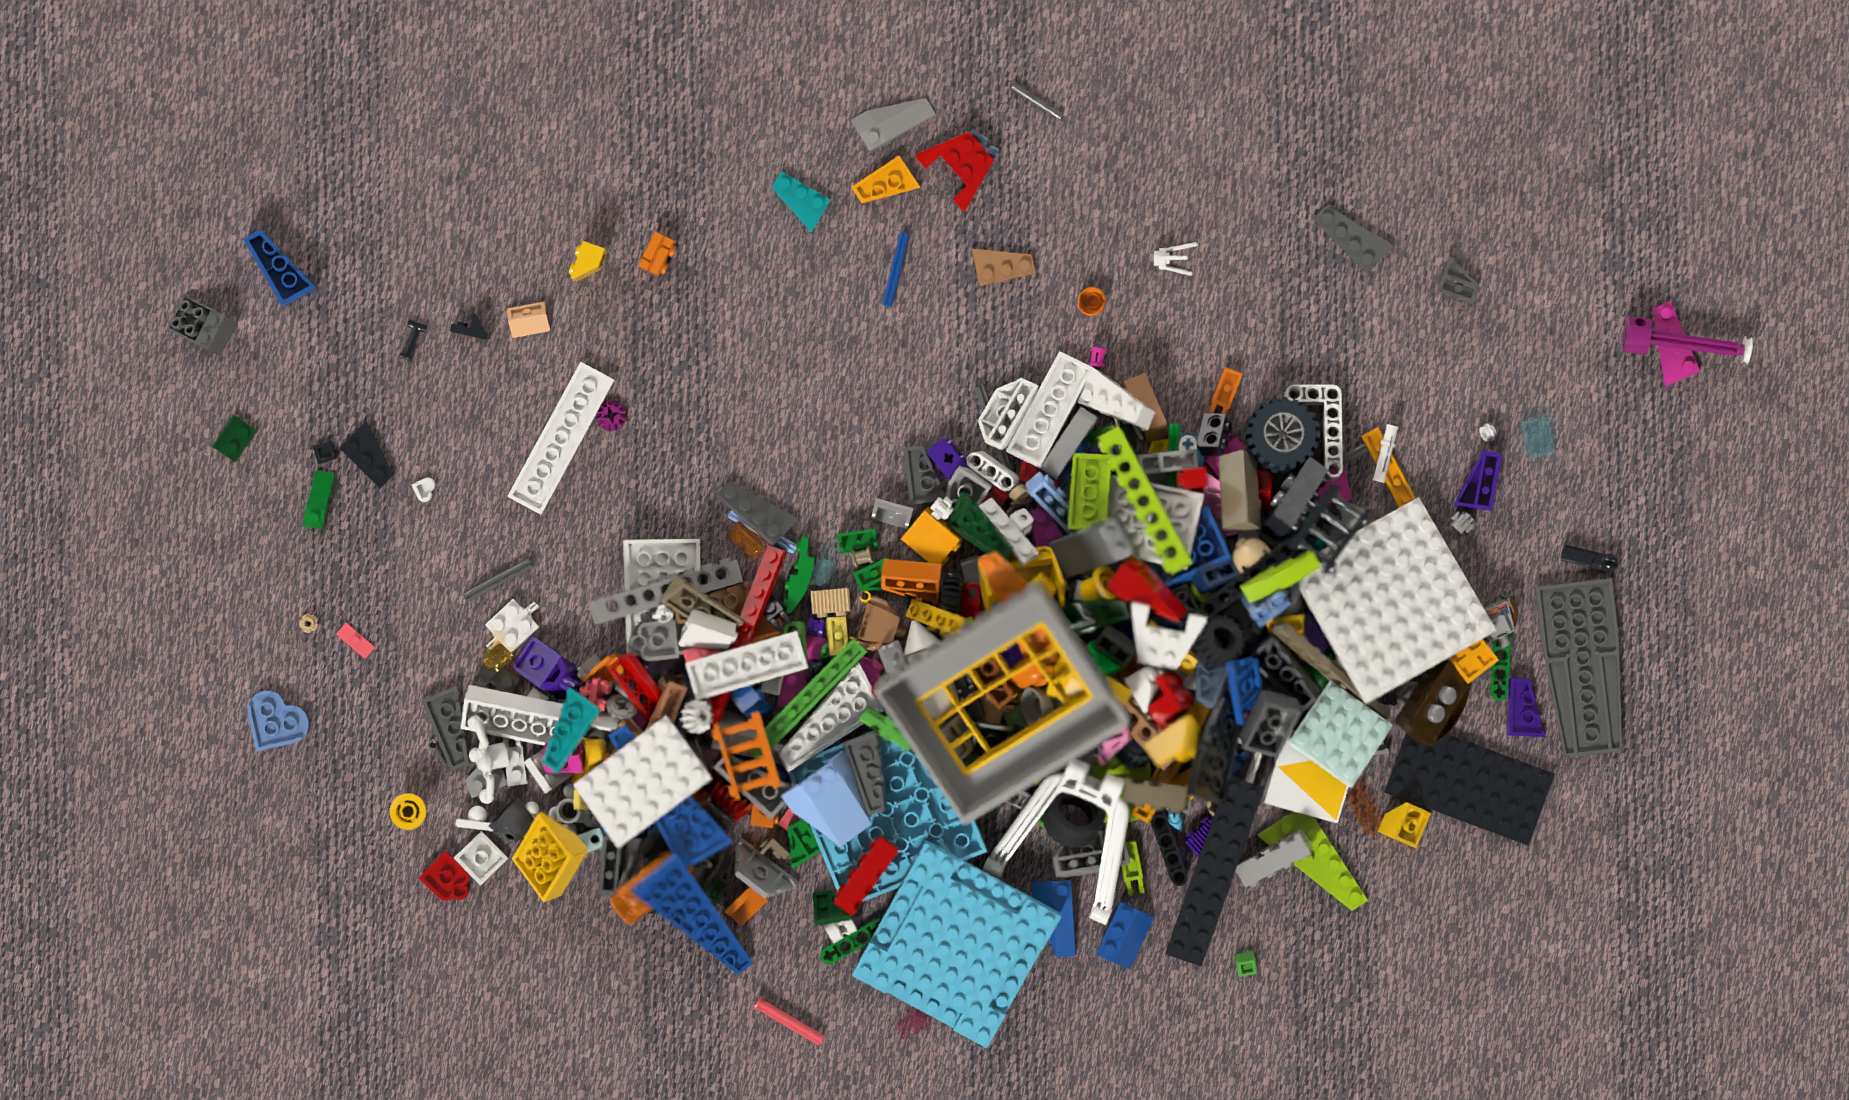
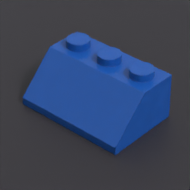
(1124, 935)

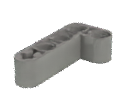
(1069, 443)

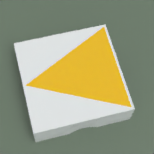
(1303, 786)

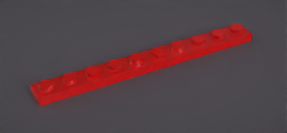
(752, 614)

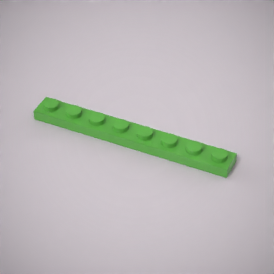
(811, 694)

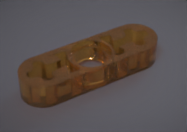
(1373, 819)

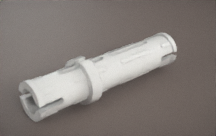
(1385, 453)

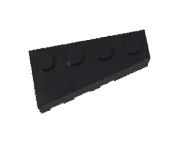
(1285, 670)

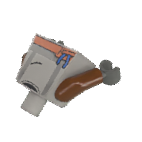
(1504, 618)

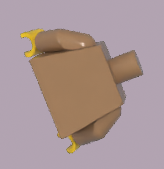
(878, 624)

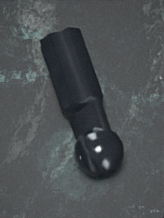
(1589, 558)

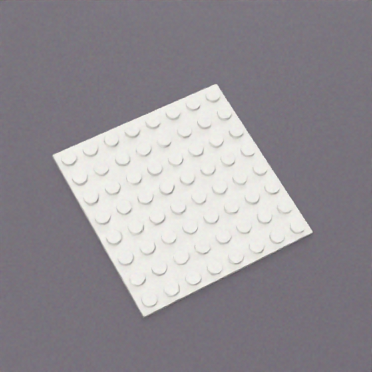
(1395, 602)

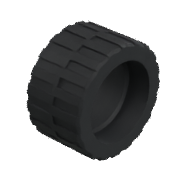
(1066, 832)

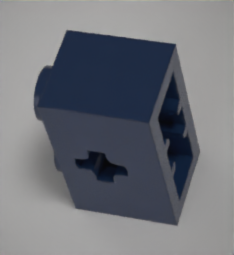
(1214, 576)

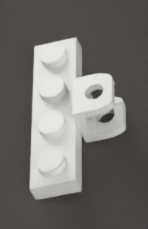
(1013, 528)

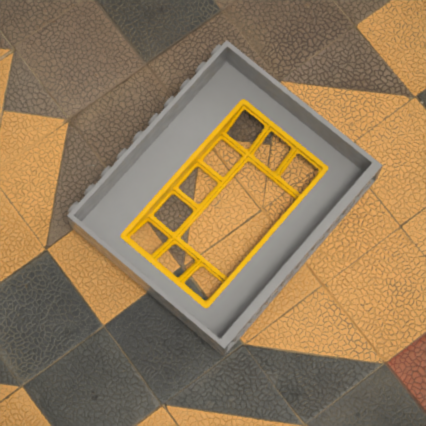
(1029, 753)

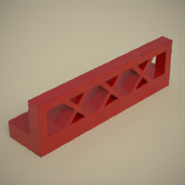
(642, 680)

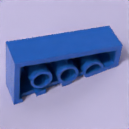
(280, 273)

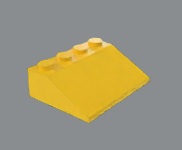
(549, 856)

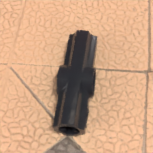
(965, 688)

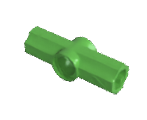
(886, 727)

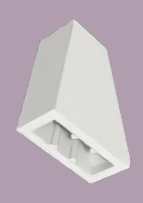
(707, 631)

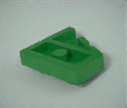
(870, 576)
(1105, 663)
(801, 842)

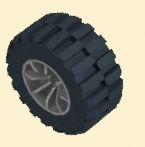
(1282, 435)

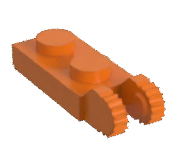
(1225, 390)

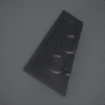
(367, 455)

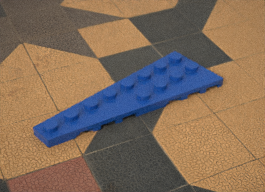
(686, 826)
(682, 902)

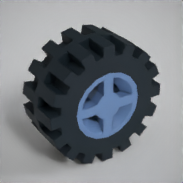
(1133, 755)

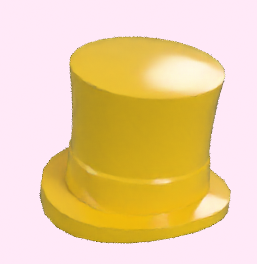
(1095, 587)
(408, 811)

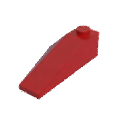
(1139, 583)

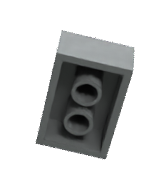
(1269, 723)

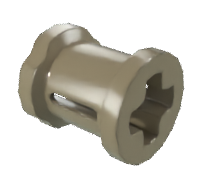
(862, 556)

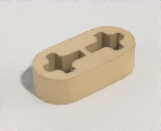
(1021, 495)

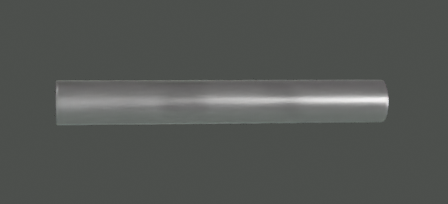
(1037, 101)

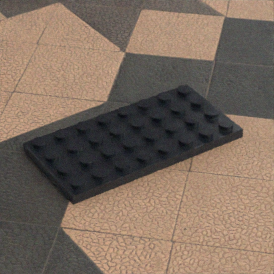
(1471, 785)

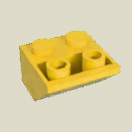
(588, 261)

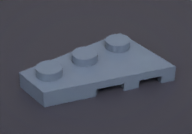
(1208, 683)

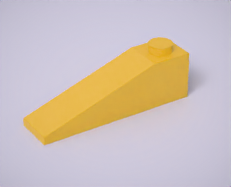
(1072, 689)

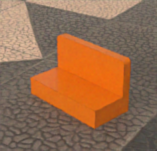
(602, 669)
(745, 906)

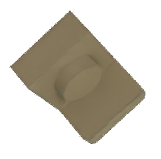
(778, 850)

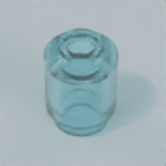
(823, 572)

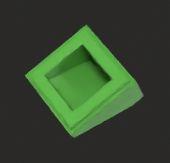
(1245, 963)

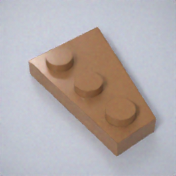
(1001, 266)

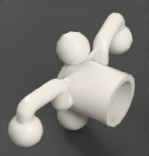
(487, 758)
(556, 814)

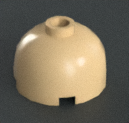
(1248, 553)

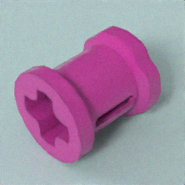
(1097, 357)

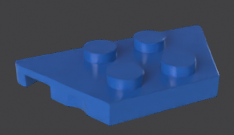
(1244, 685)

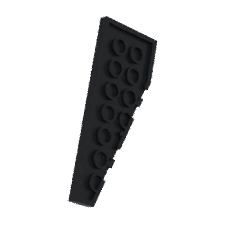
(1216, 750)

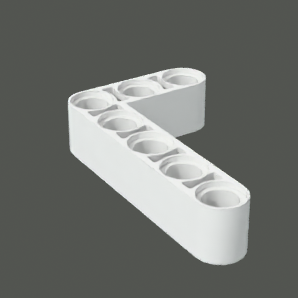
(1328, 422)

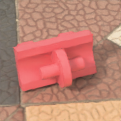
(593, 691)

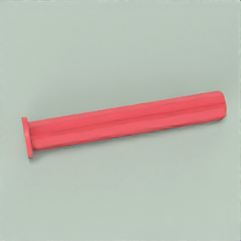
(789, 1021)

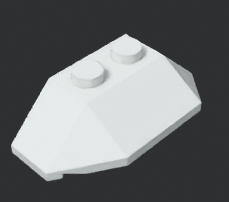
(1006, 412)

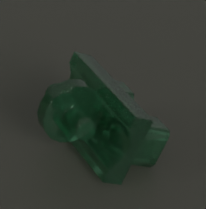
(714, 891)

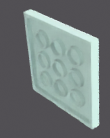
(1340, 734)

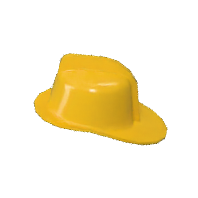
(594, 753)

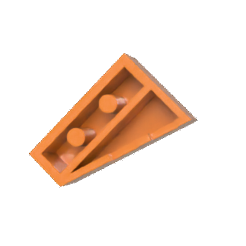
(913, 578)

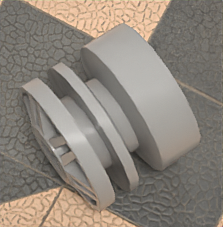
(1037, 704)

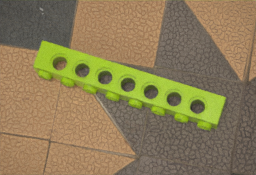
(1117, 438)

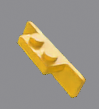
(935, 618)

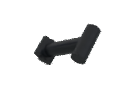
(416, 327)

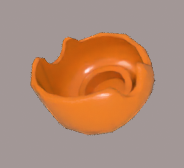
(1096, 301)

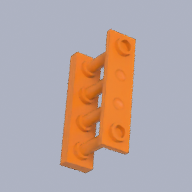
(760, 742)

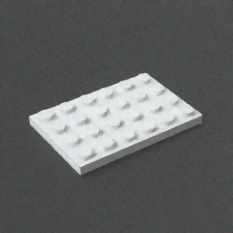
(1180, 505)
(653, 560)
(642, 781)

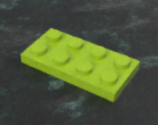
(1089, 490)

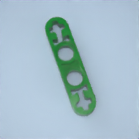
(1503, 663)
(852, 938)

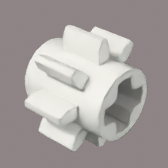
(942, 508)

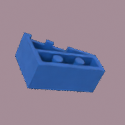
(751, 700)

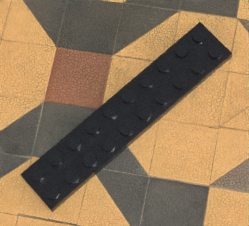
(1214, 872)

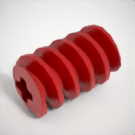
(734, 807)

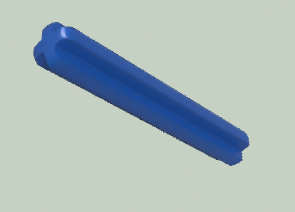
(895, 269)

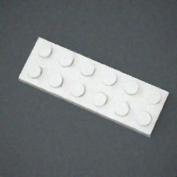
(1049, 410)
(746, 665)

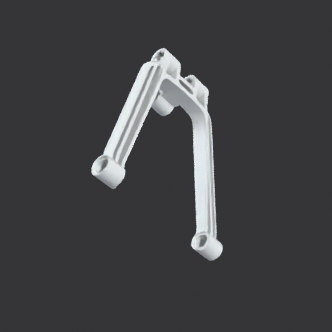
(1101, 793)

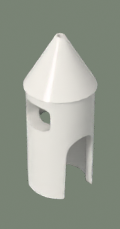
(918, 641)

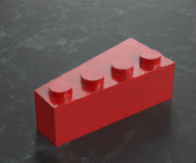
(866, 875)

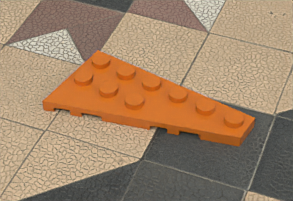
(1004, 583)

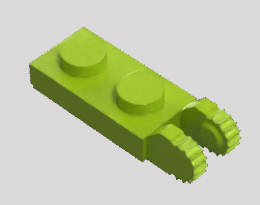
(1133, 870)

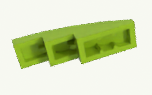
(1278, 578)

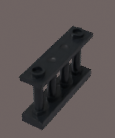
(1310, 526)

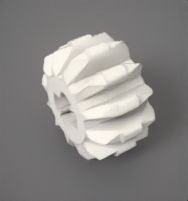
(696, 716)

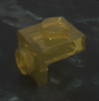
(497, 657)

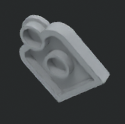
(655, 641)

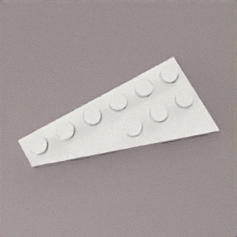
(832, 718)

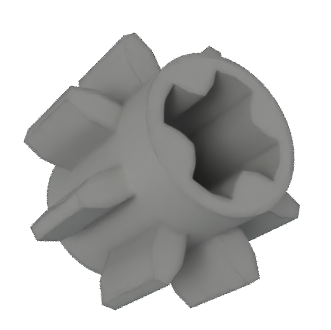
(1462, 522)

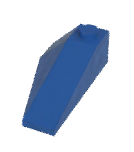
(1058, 896)

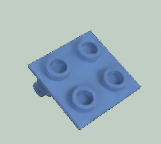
(1267, 607)

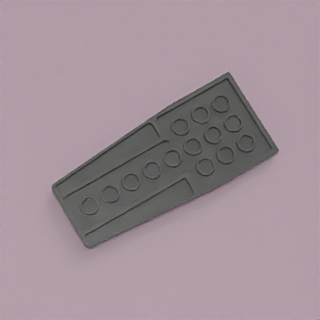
(1582, 664)

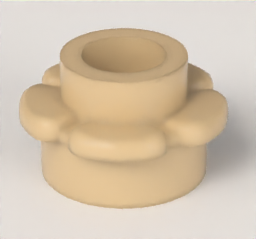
(308, 628)

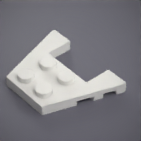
(1160, 645)

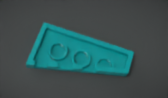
(574, 721)

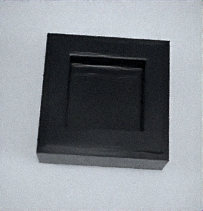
(324, 452)

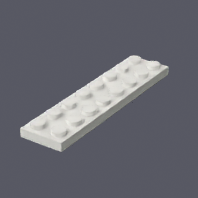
(561, 438)

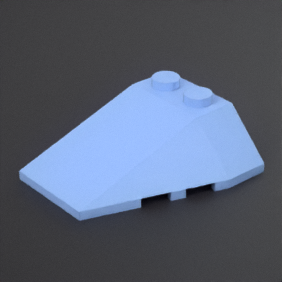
(831, 801)

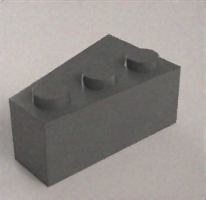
(616, 864)

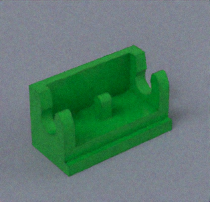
(857, 540)

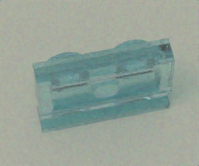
(1537, 437)

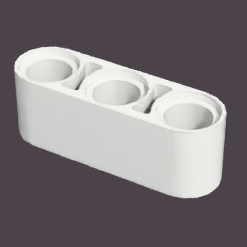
(1002, 471)

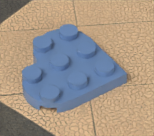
(274, 722)

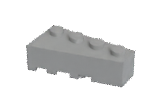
(1274, 857)

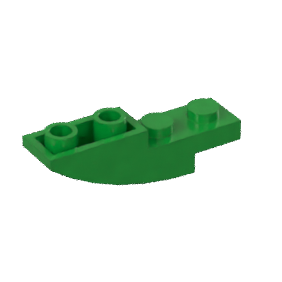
(799, 583)

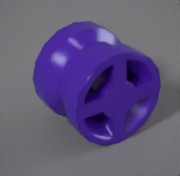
(815, 627)

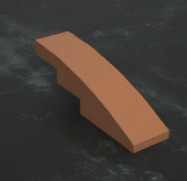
(668, 703)

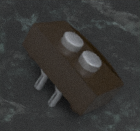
(1434, 704)

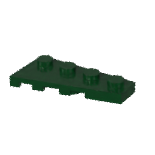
(977, 528)
(1094, 614)

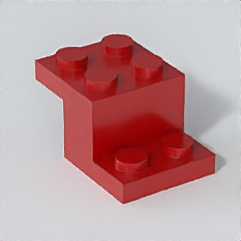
(1173, 703)

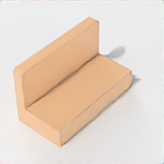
(528, 319)

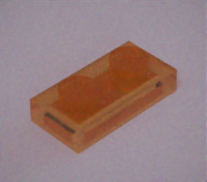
(746, 540)

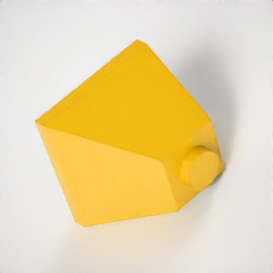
(1405, 824)

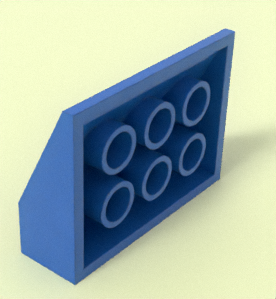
(1207, 550)

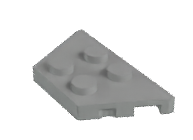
(761, 872)

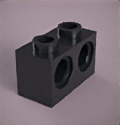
(1214, 434)

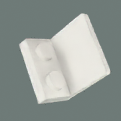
(546, 780)

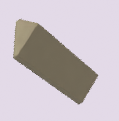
(1239, 491)
(684, 597)

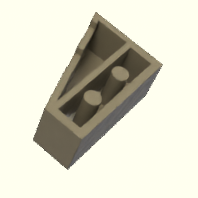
(1156, 794)

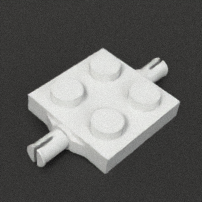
(512, 625)

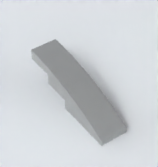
(1165, 461)

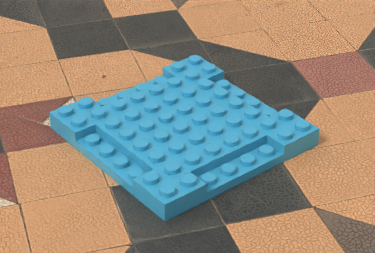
(914, 814)
(956, 943)

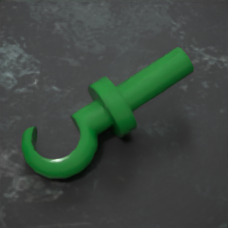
(824, 654)

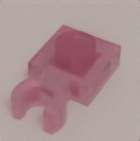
(914, 1022)

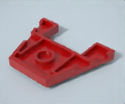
(966, 159)

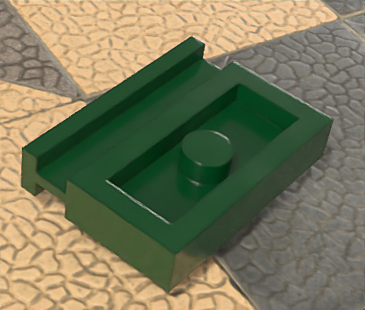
(234, 438)

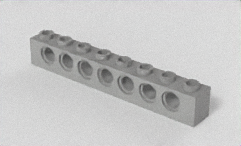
(601, 613)

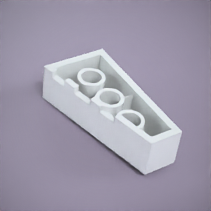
(1112, 400)

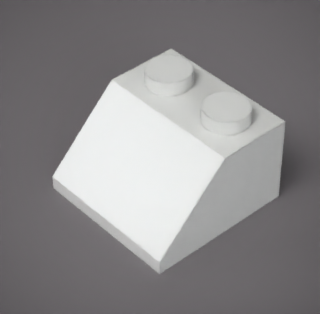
(1144, 685)

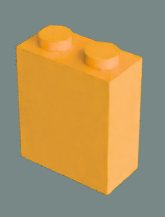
(932, 538)

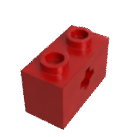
(1192, 478)

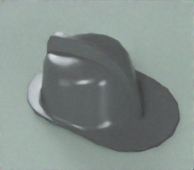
(1292, 593)

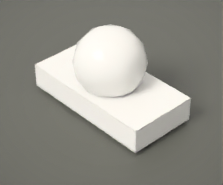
(477, 817)

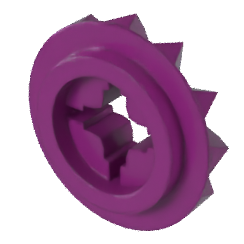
(619, 420)

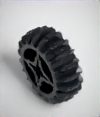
(952, 593)

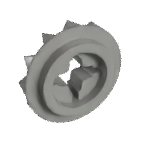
(618, 701)

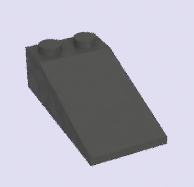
(1093, 546)

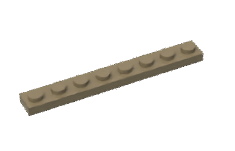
(1324, 665)

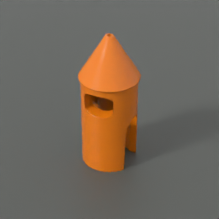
(628, 905)

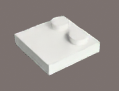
(480, 858)

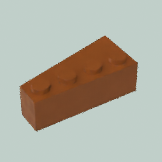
(988, 672)

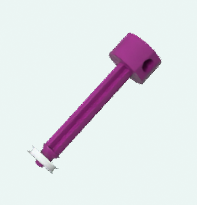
(1639, 335)

